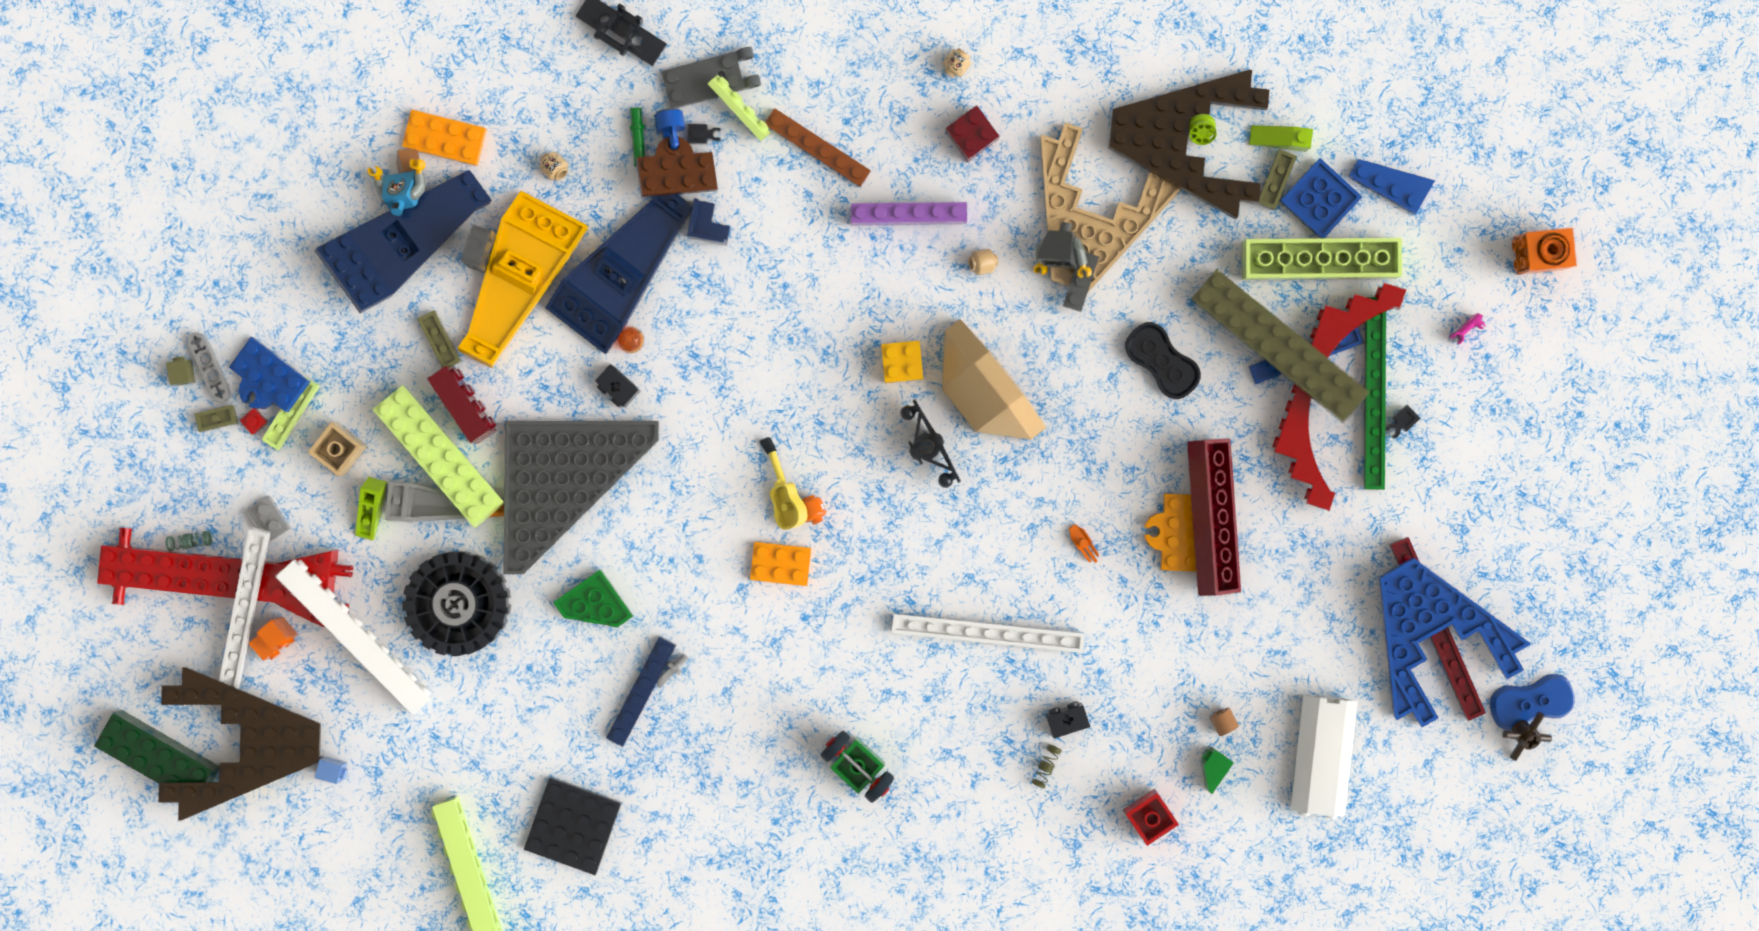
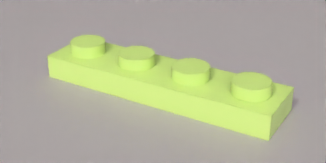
(734, 102)
(286, 421)

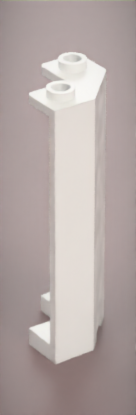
(1323, 756)

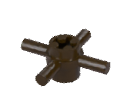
(1526, 735)

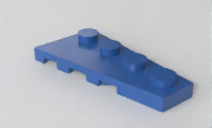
(1394, 185)

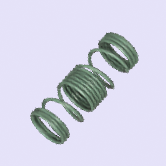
(188, 541)

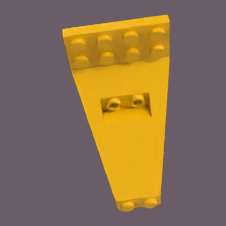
(536, 242)

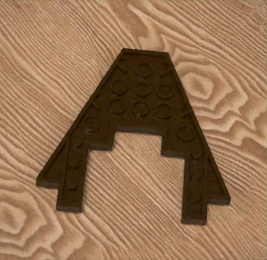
(1156, 138)
(271, 743)

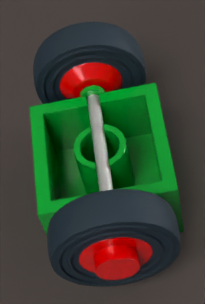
(857, 766)

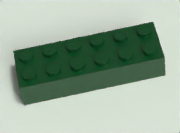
(152, 751)

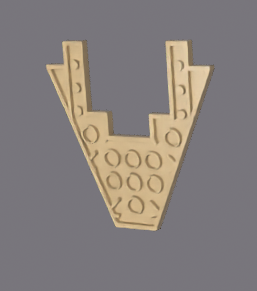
(1097, 233)

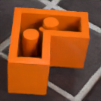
(272, 638)

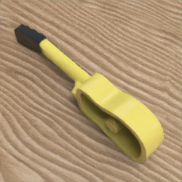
(788, 506)

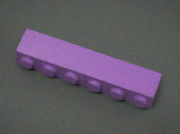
(908, 213)

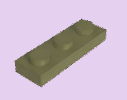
(1276, 179)
(439, 339)

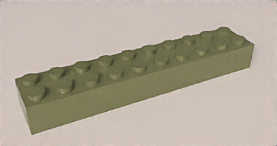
(1280, 346)

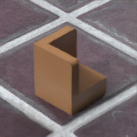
(403, 159)

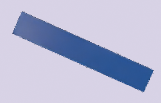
(1264, 371)

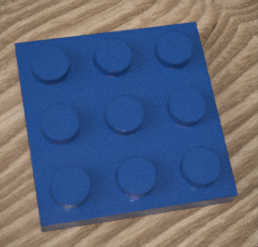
(1321, 198)

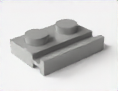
(267, 517)

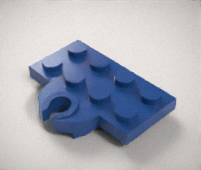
(267, 377)

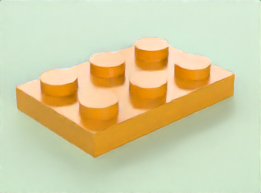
(780, 563)

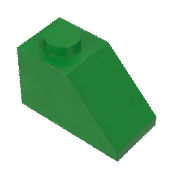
(1214, 768)

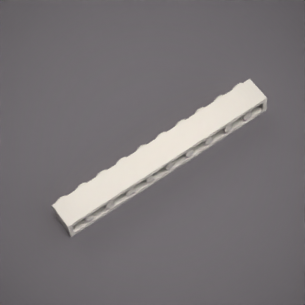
(354, 636)

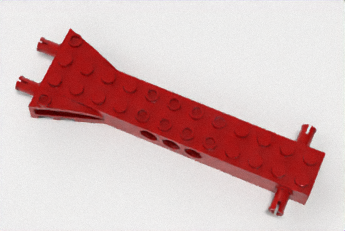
(205, 574)

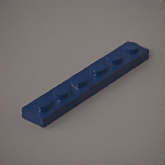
(641, 691)

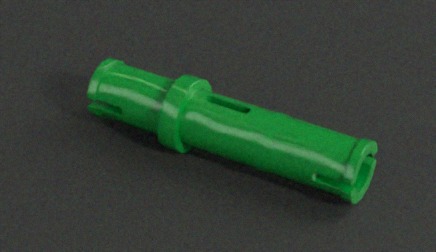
(637, 133)

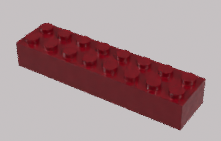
(1214, 517)

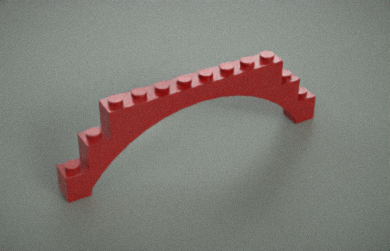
(1295, 436)

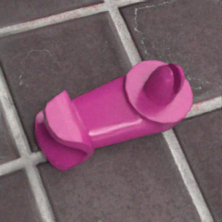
(1471, 323)

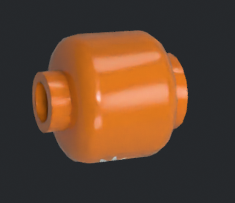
(815, 509)

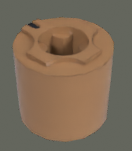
(1224, 721)

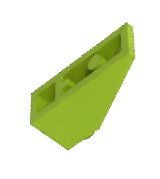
(1281, 137)
(370, 507)

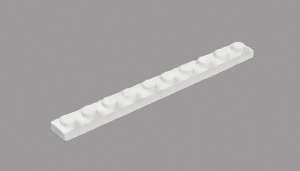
(244, 607)
(988, 633)

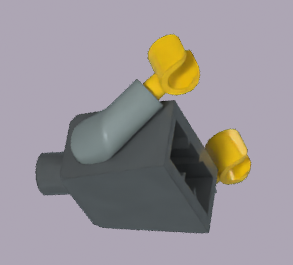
(1061, 250)

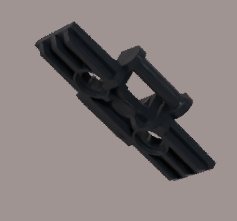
(625, 26)

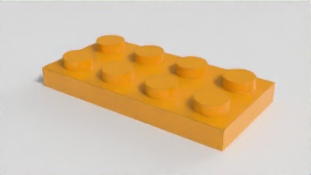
(444, 137)

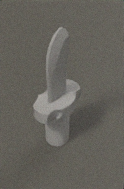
(674, 667)

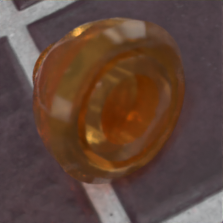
(630, 340)

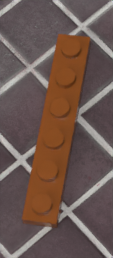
(817, 147)

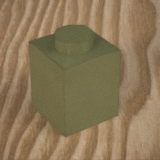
(180, 371)

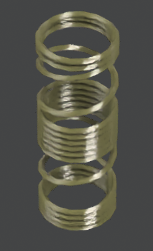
(1045, 766)

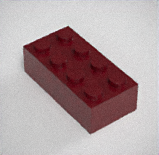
(462, 404)

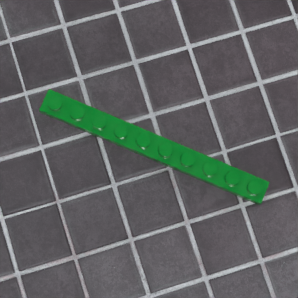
(1375, 402)

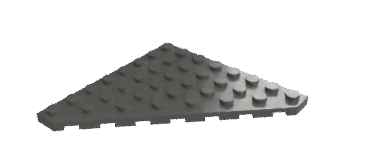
(558, 475)

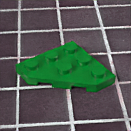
(594, 602)

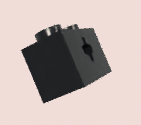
(628, 389)
(1060, 728)

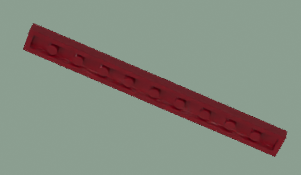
(1447, 650)

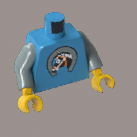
(400, 189)

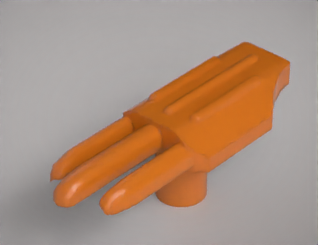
(1081, 541)

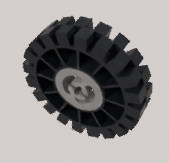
(477, 624)

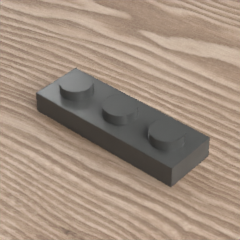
(1079, 286)

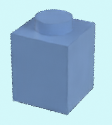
(331, 770)

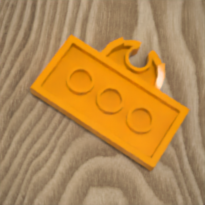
(1174, 534)

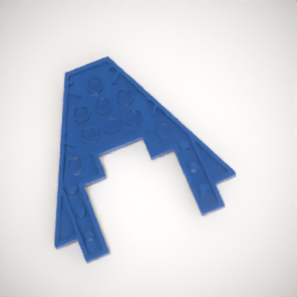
(1417, 607)

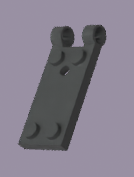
(690, 82)

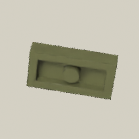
(216, 418)

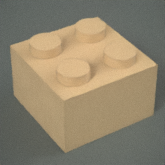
(337, 449)

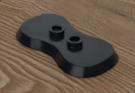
(1174, 372)

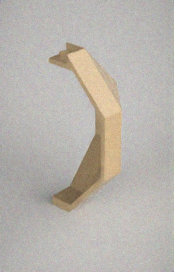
(984, 389)

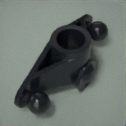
(908, 413)

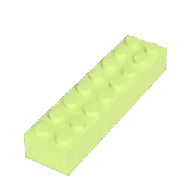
(1321, 258)
(438, 456)

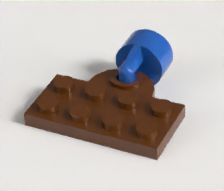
(675, 165)

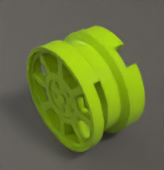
(1202, 128)

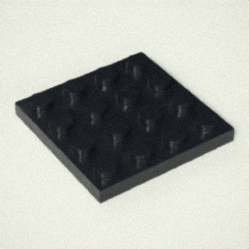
(572, 825)

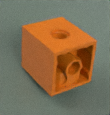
(1544, 251)

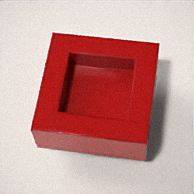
(253, 421)

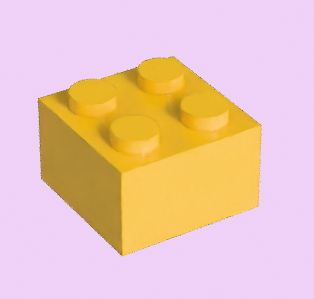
(902, 362)

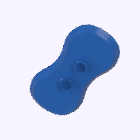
(1549, 695)

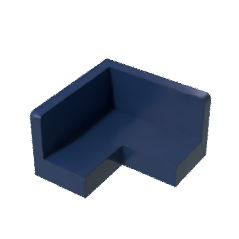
(701, 224)

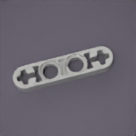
(205, 369)

